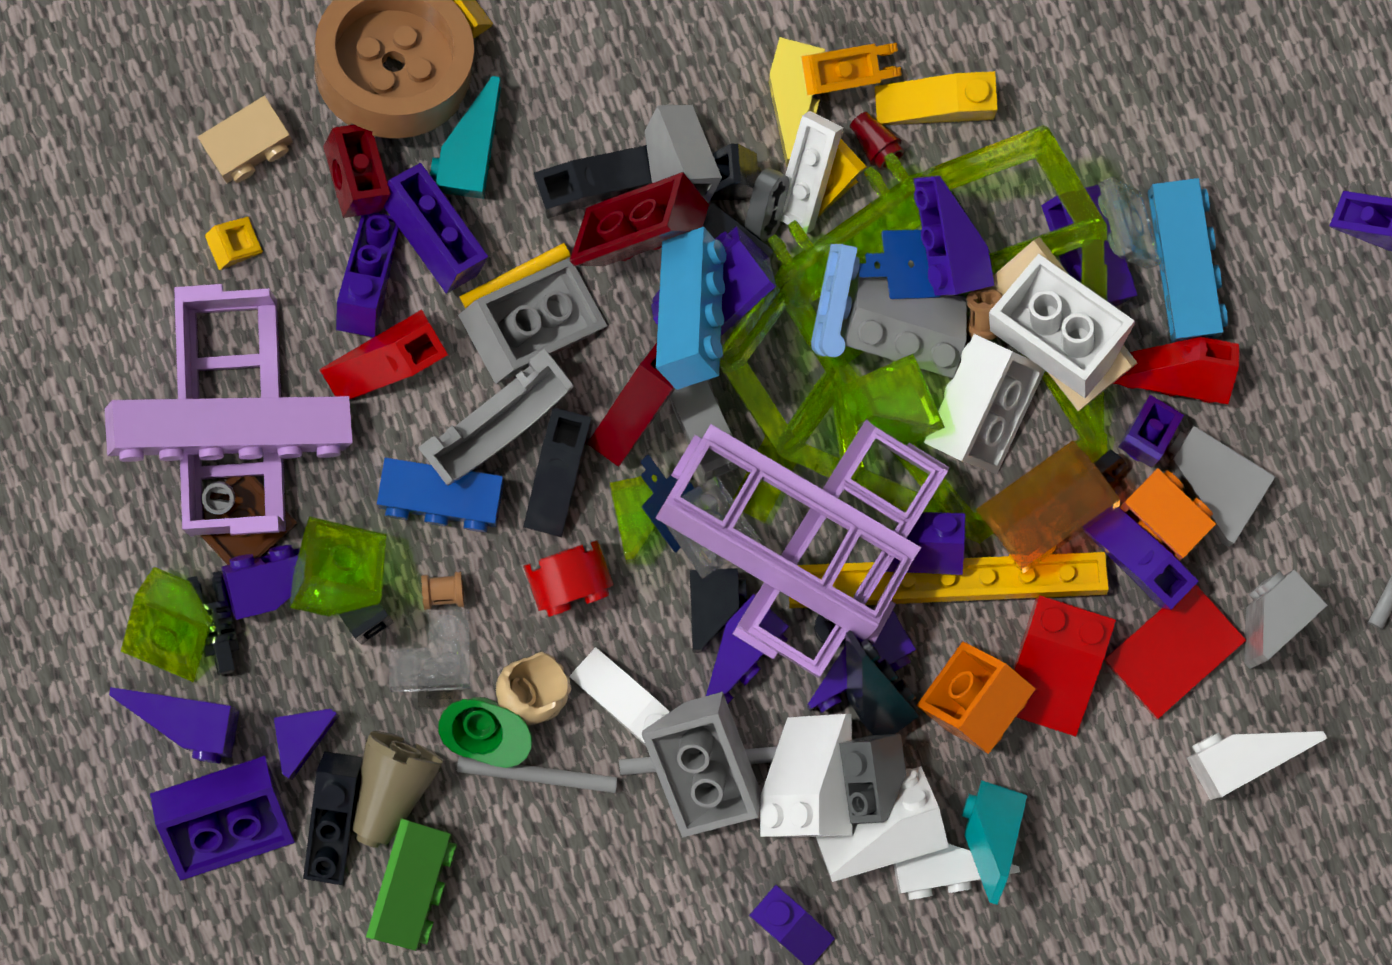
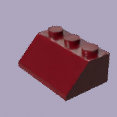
(638, 221)

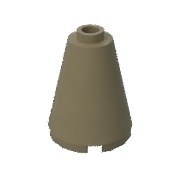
(390, 785)

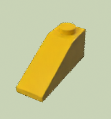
(938, 99)

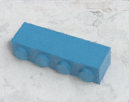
(1186, 260)
(690, 308)

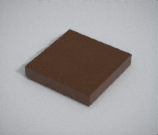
(248, 503)

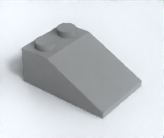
(531, 314)

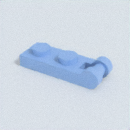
(834, 300)

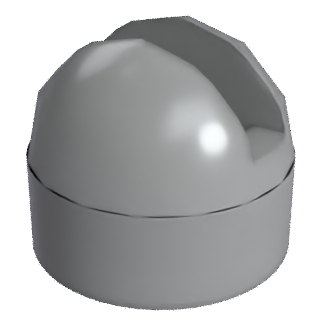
(218, 506)

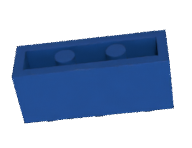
(420, 490)

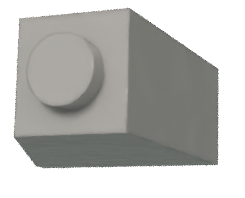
(679, 145)
(695, 411)
(1220, 479)

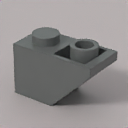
(872, 776)

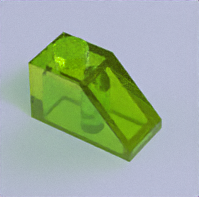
(632, 520)

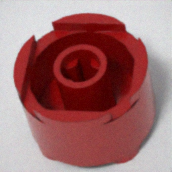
(568, 578)

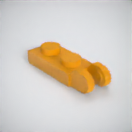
(847, 68)

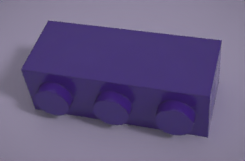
(434, 228)
(1119, 279)

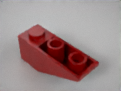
(385, 358)
(1186, 368)

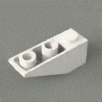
(940, 868)

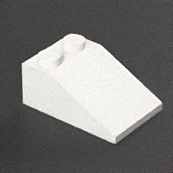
(1239, 758)
(806, 780)
(909, 832)

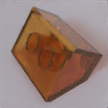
(1048, 506)

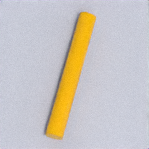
(526, 269)

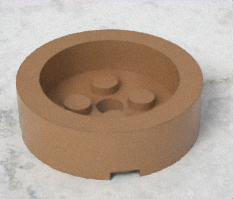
(422, 34)

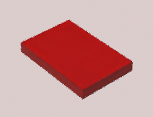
(1174, 651)

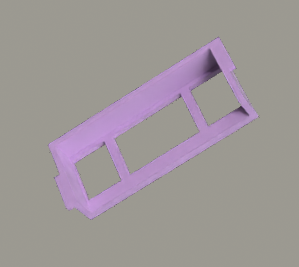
(212, 299)
(840, 480)
(769, 566)

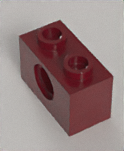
(356, 170)

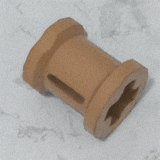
(980, 304)
(442, 590)

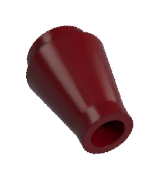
(876, 140)

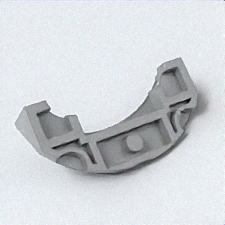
(498, 419)

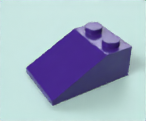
(194, 725)

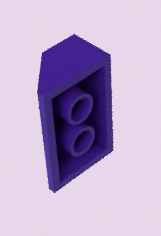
(745, 275)
(221, 818)

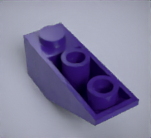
(953, 245)
(367, 275)
(1142, 558)
(260, 582)
(891, 644)
(736, 658)

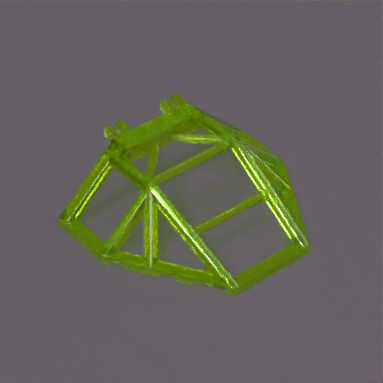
(801, 282)

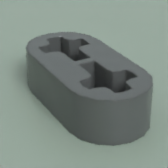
(767, 204)

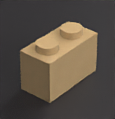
(246, 140)

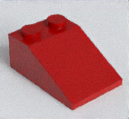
(1062, 662)

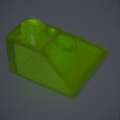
(894, 401)
(338, 568)
(167, 625)

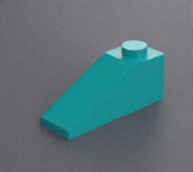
(468, 149)
(993, 833)

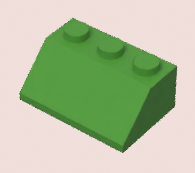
(411, 886)

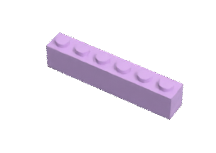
(227, 427)

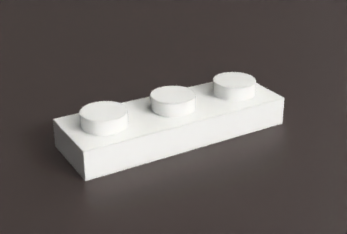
(810, 169)

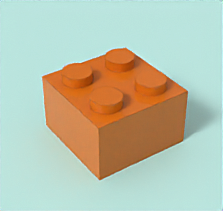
(1169, 513)
(976, 697)

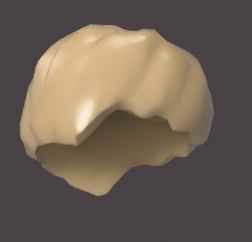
(533, 688)

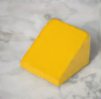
(475, 16)
(233, 242)

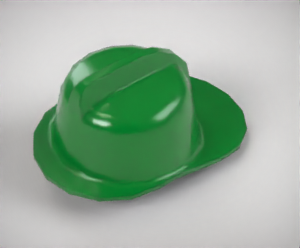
(485, 732)

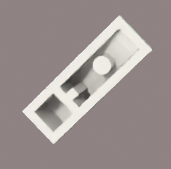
(618, 693)

